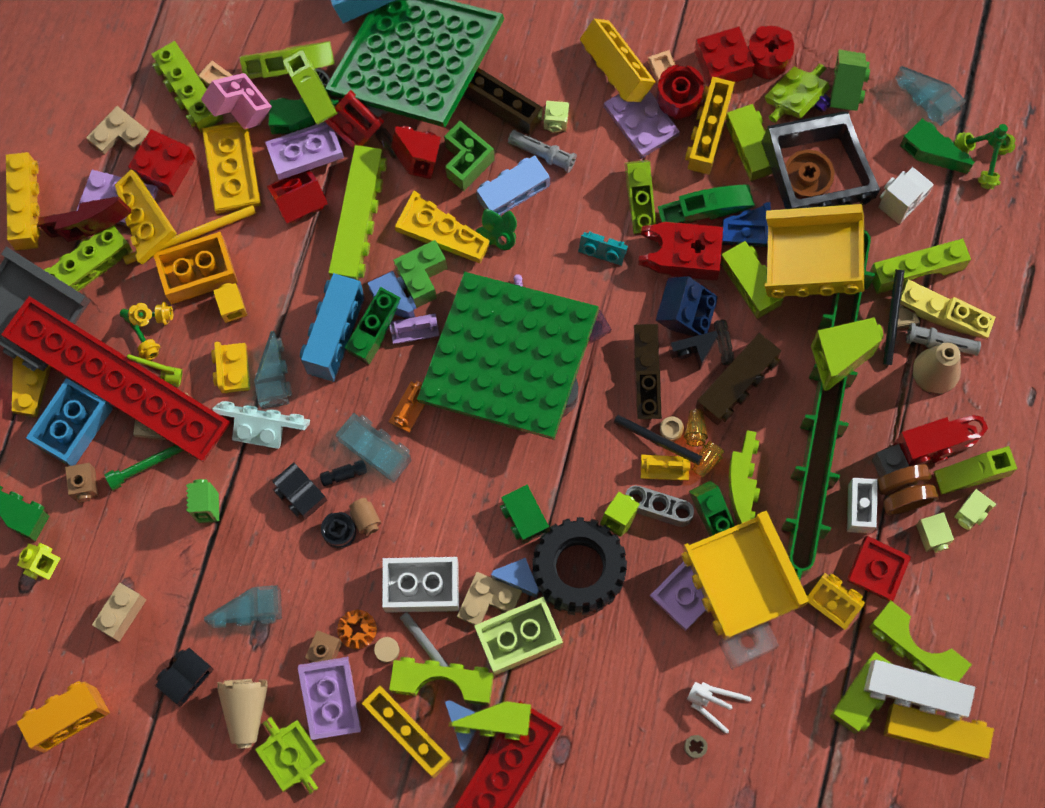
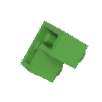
(849, 75)
(470, 153)
(417, 268)

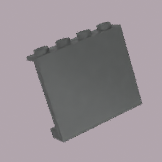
(23, 279)

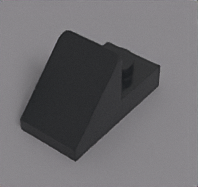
(700, 345)

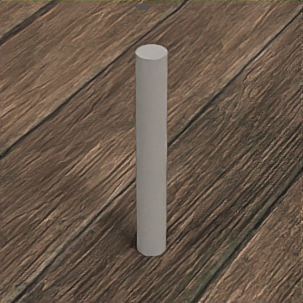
(422, 639)

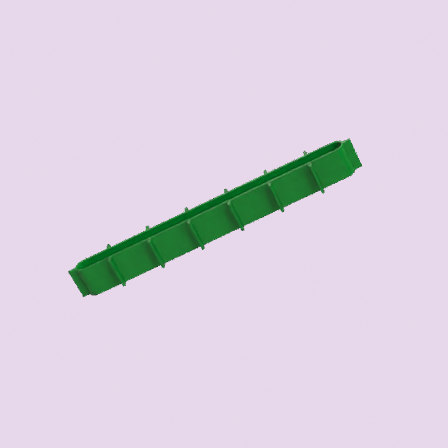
(838, 429)

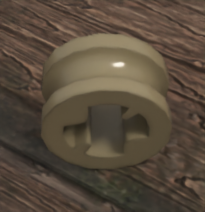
(696, 738)

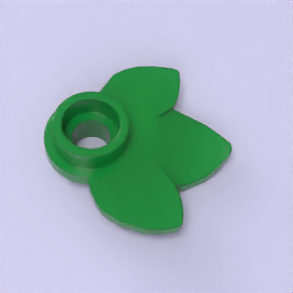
(496, 226)

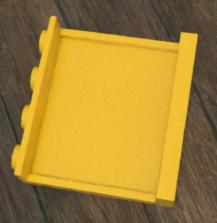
(815, 251)
(744, 576)

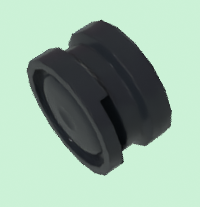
(338, 530)

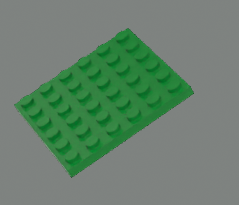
(416, 57)
(508, 355)

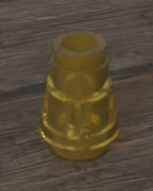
(696, 429)
(711, 455)

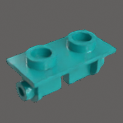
(595, 246)

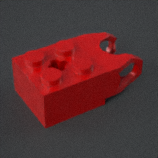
(678, 249)
(939, 439)

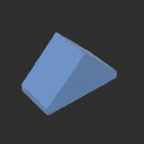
(518, 576)
(456, 712)

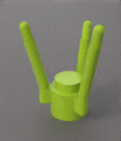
(169, 374)

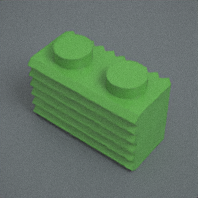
(202, 501)

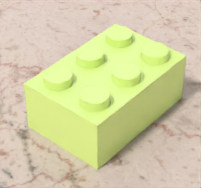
(519, 636)

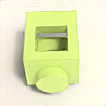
(974, 510)

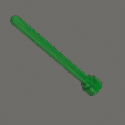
(117, 478)

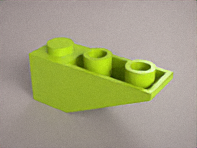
(310, 86)
(640, 194)
(976, 470)
(503, 718)

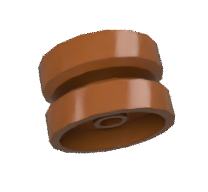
(810, 173)
(907, 489)

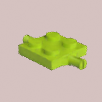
(797, 92)
(290, 755)

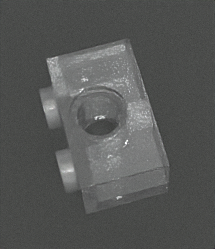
(738, 654)

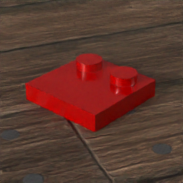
(878, 568)

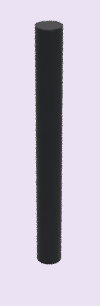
(893, 317)
(657, 439)

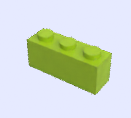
(747, 133)
(749, 278)
(856, 704)

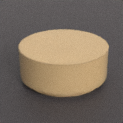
(671, 428)
(387, 650)

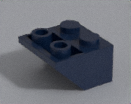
(686, 306)

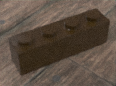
(504, 102)
(738, 379)

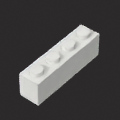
(920, 689)

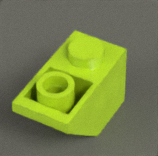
(620, 514)

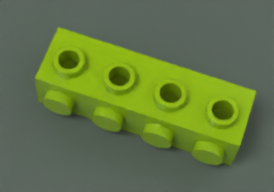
(186, 85)
(91, 258)

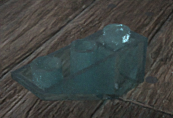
(935, 96)
(270, 379)
(253, 605)

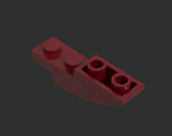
(87, 221)

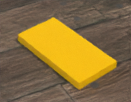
(231, 167)

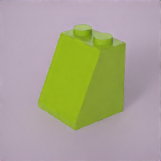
(844, 349)

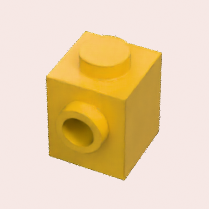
(230, 302)

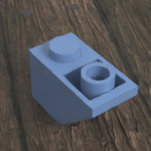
(396, 286)

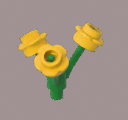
(139, 316)

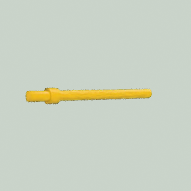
(200, 230)

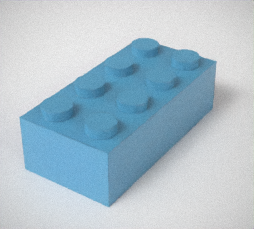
(332, 327)

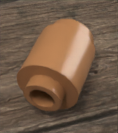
(364, 516)

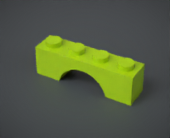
(937, 259)
(893, 627)
(410, 677)

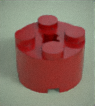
(771, 51)
(680, 91)

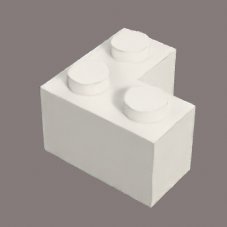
(904, 194)

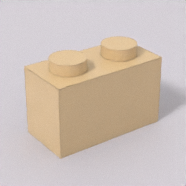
(119, 612)

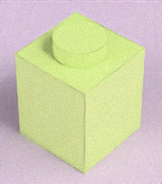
(935, 533)

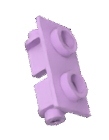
(414, 328)

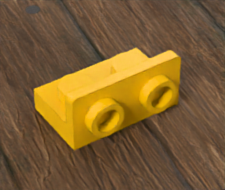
(231, 367)
(835, 600)

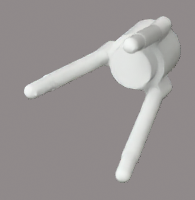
(702, 695)

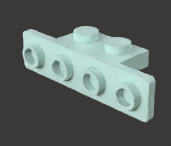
(259, 426)

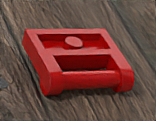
(348, 126)

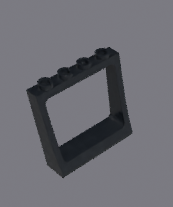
(811, 131)

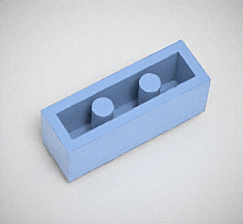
(513, 186)

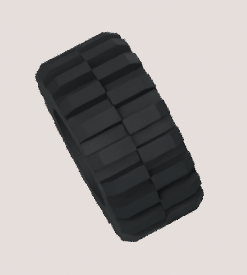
(585, 534)

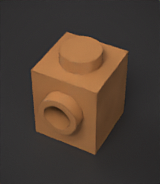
(81, 482)
(323, 647)

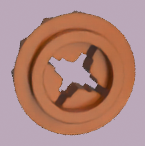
(358, 640)

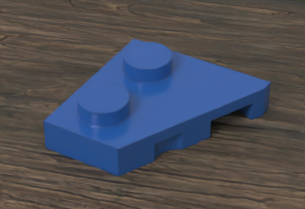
(748, 227)

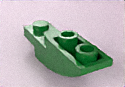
(707, 203)

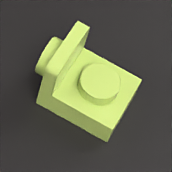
(556, 116)

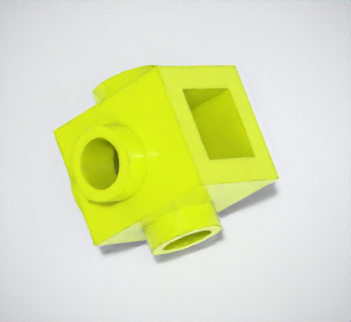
(38, 561)

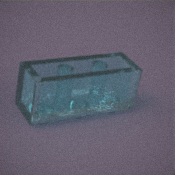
(374, 446)

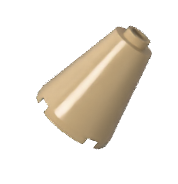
(938, 368)
(242, 709)

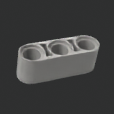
(671, 504)

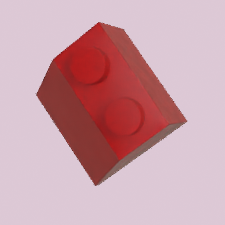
(297, 196)

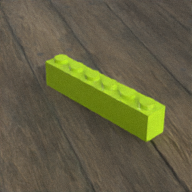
(357, 212)

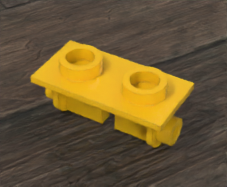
(664, 467)

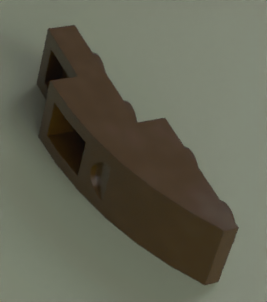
(647, 371)

